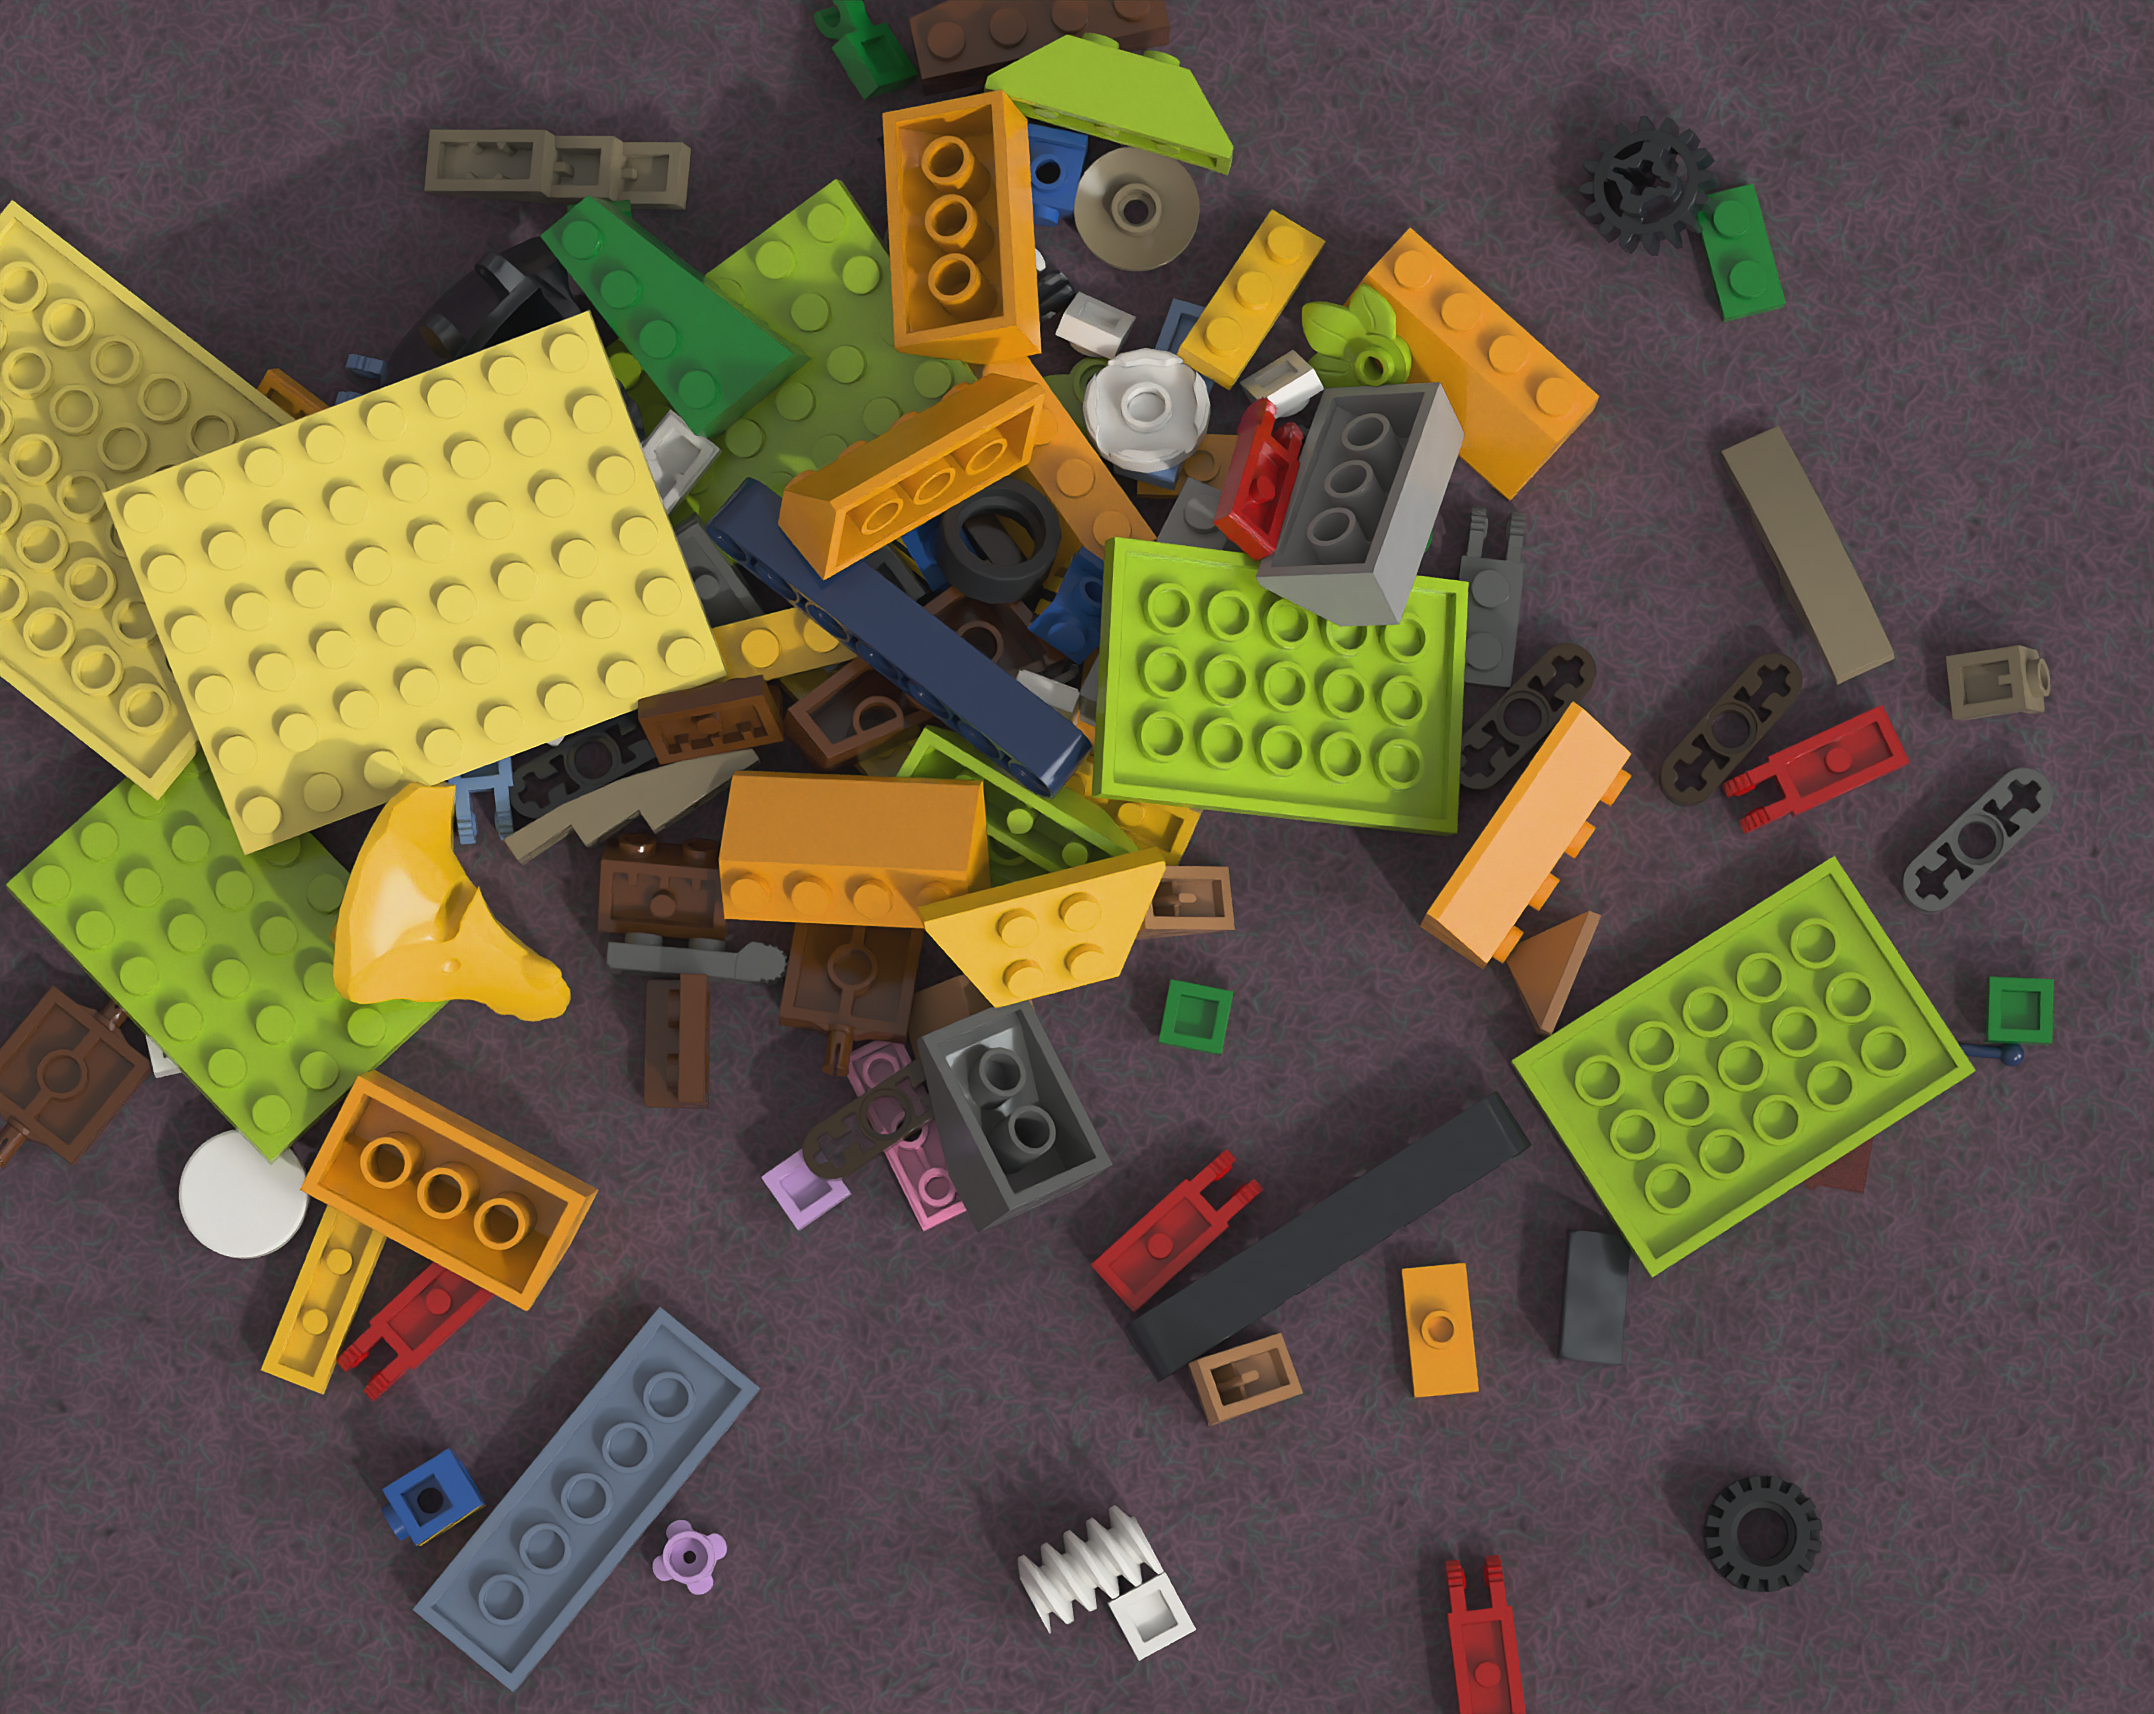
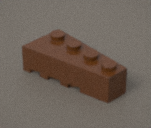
(971, 39)
(866, 714)

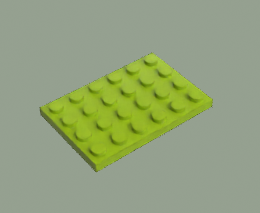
(827, 290)
(1269, 709)
(217, 952)
(1742, 1067)

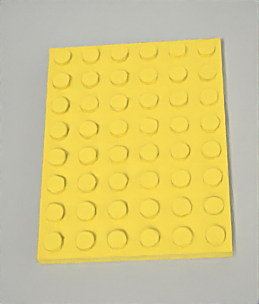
(87, 403)
(416, 582)

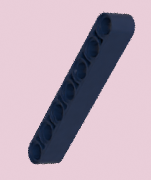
(906, 646)

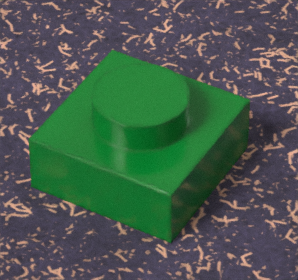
(2019, 1010)
(1195, 1017)

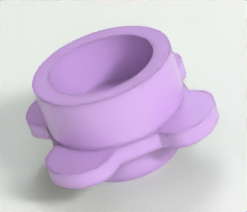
(707, 1551)

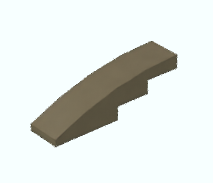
(556, 168)
(1808, 555)
(659, 795)

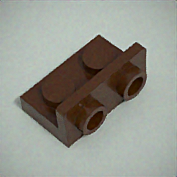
(712, 719)
(661, 888)
(677, 1042)

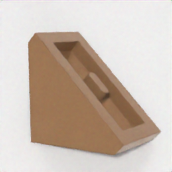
(1547, 968)

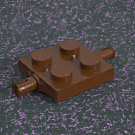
(851, 985)
(65, 1076)

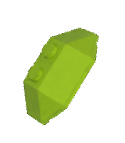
(1118, 98)
(1024, 830)

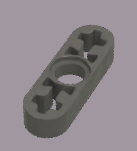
(1998, 796)

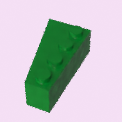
(675, 321)

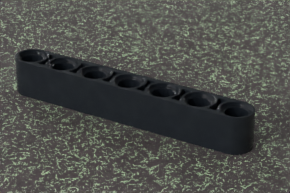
(1327, 1236)

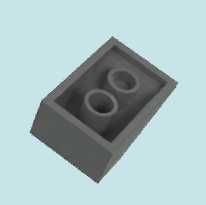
(1007, 1114)

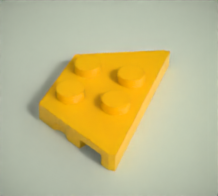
(1048, 928)

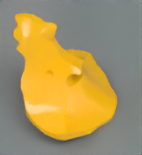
(422, 927)

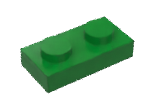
(1740, 255)

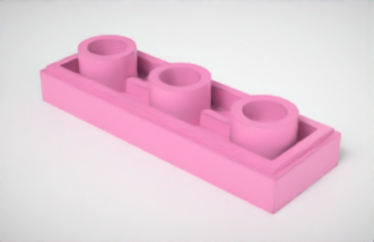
(918, 1163)

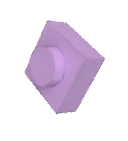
(801, 1192)

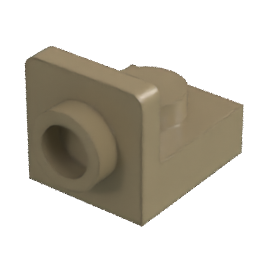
(1997, 682)

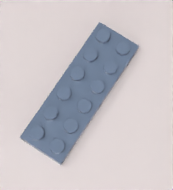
(586, 1499)

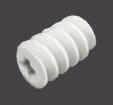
(1087, 1566)

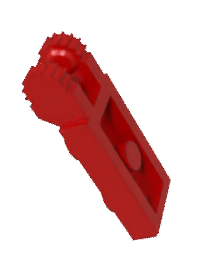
(1259, 481)
(1823, 767)
(1171, 1235)
(416, 1324)
(1483, 1645)

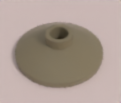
(1143, 178)

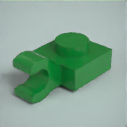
(866, 51)

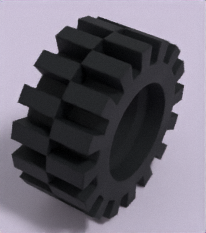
(1801, 1533)

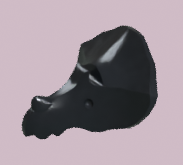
(490, 305)

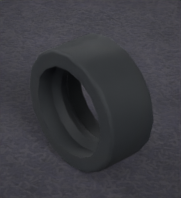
(986, 580)

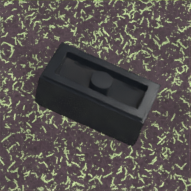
(1593, 1298)

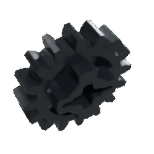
(1639, 160)

